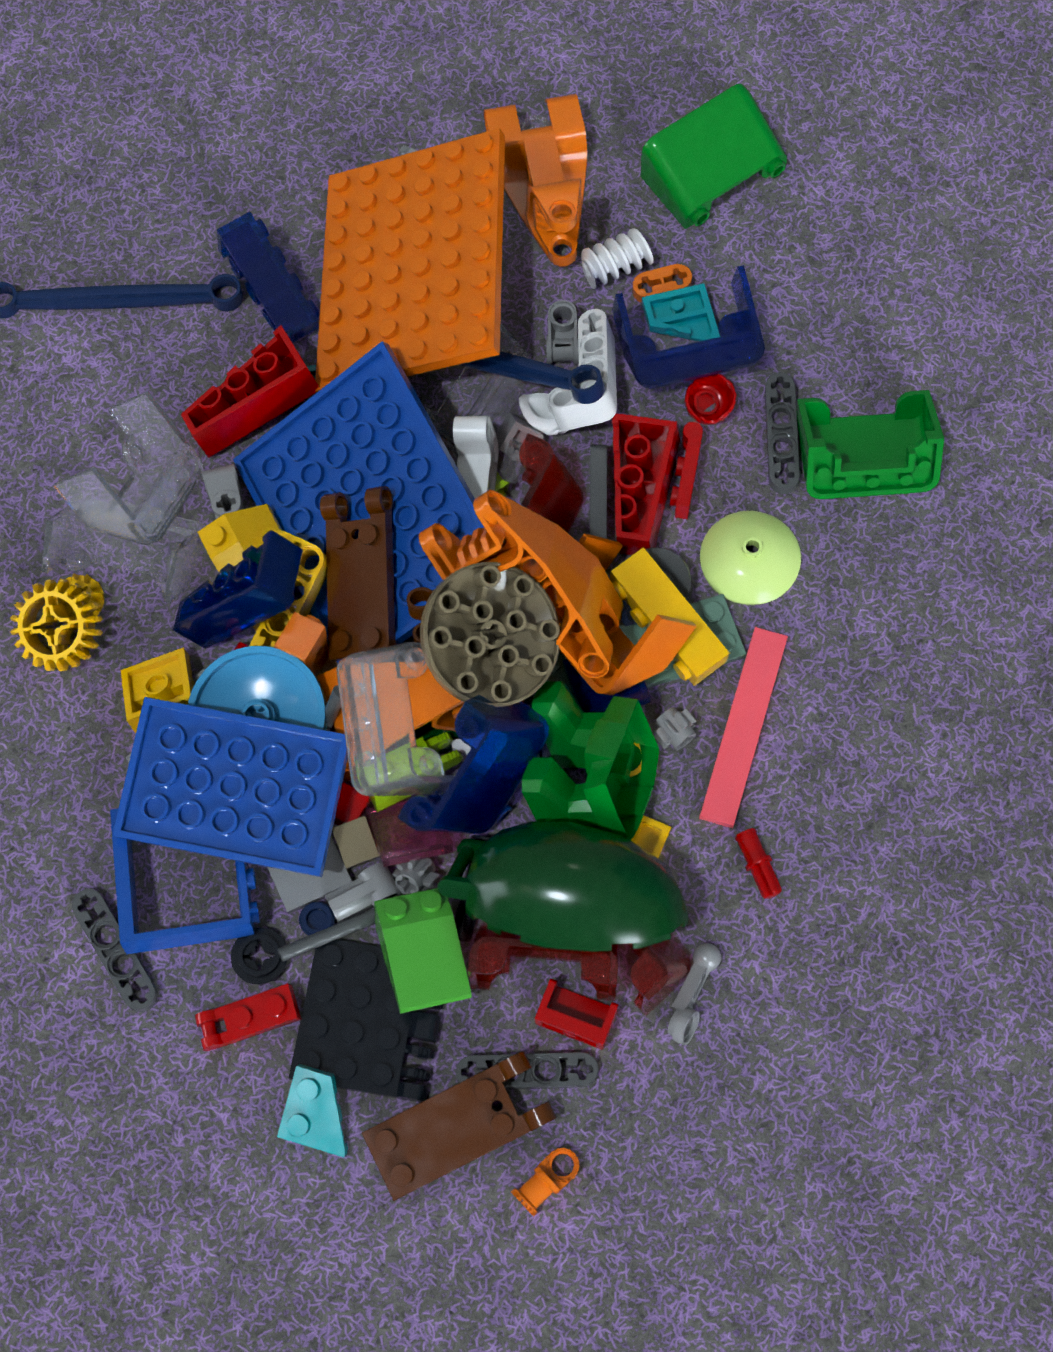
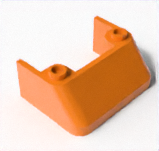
(653, 651)

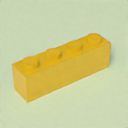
(652, 593)

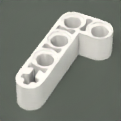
(595, 348)
(476, 452)

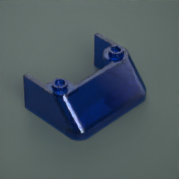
(736, 348)

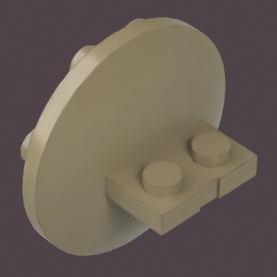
(490, 634)

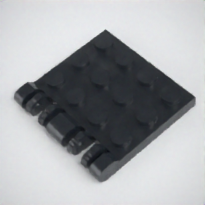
(356, 1025)

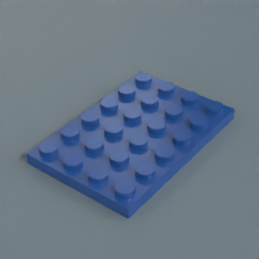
(232, 786)

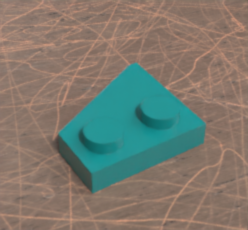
(681, 313)
(313, 1113)

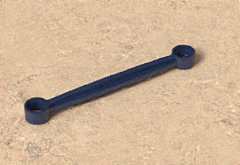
(122, 296)
(543, 373)

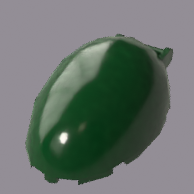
(567, 887)

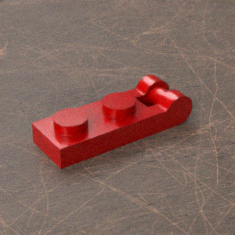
(686, 469)
(249, 1017)

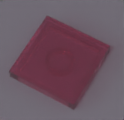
(401, 843)

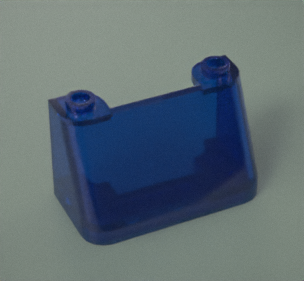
(500, 750)

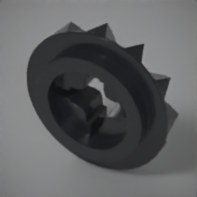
(247, 946)

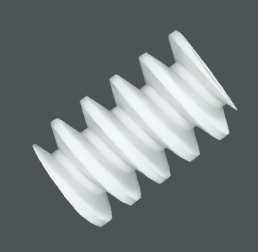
(615, 255)

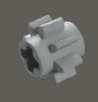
(675, 728)
(415, 876)

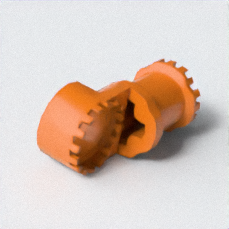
(545, 1181)

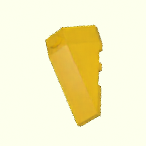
(233, 534)

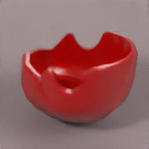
(707, 391)

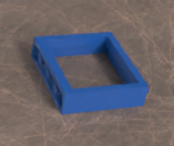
(137, 942)

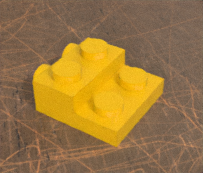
(159, 678)

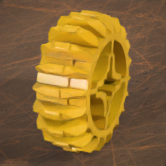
(53, 611)

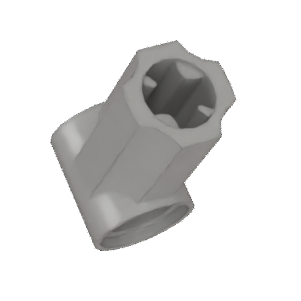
(359, 895)

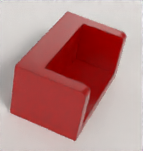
(575, 1015)

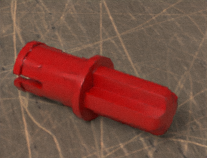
(758, 863)

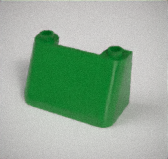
(710, 154)
(871, 451)

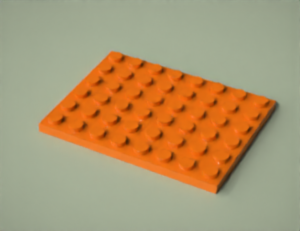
(415, 258)

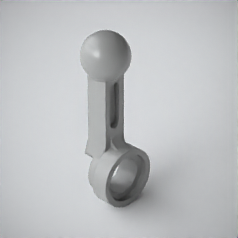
(686, 1019)

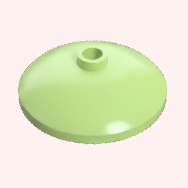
(746, 575)

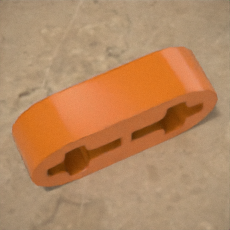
(661, 280)

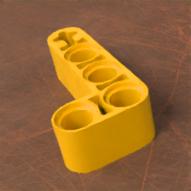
(311, 581)

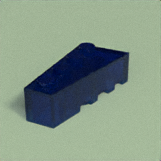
(267, 278)
(241, 593)

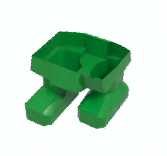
(606, 750)

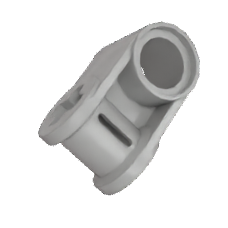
(562, 338)
(223, 489)

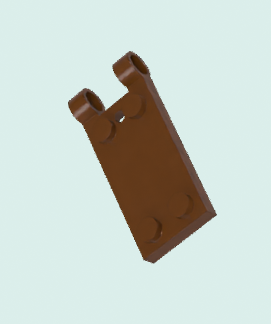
(359, 574)
(452, 1129)

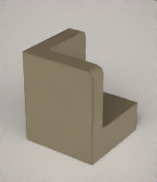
(355, 843)

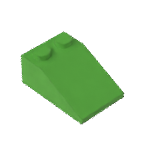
(421, 950)

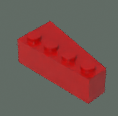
(250, 395)
(643, 472)

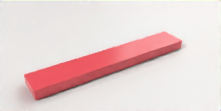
(743, 728)

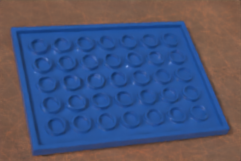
(355, 437)

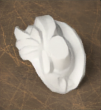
(538, 413)

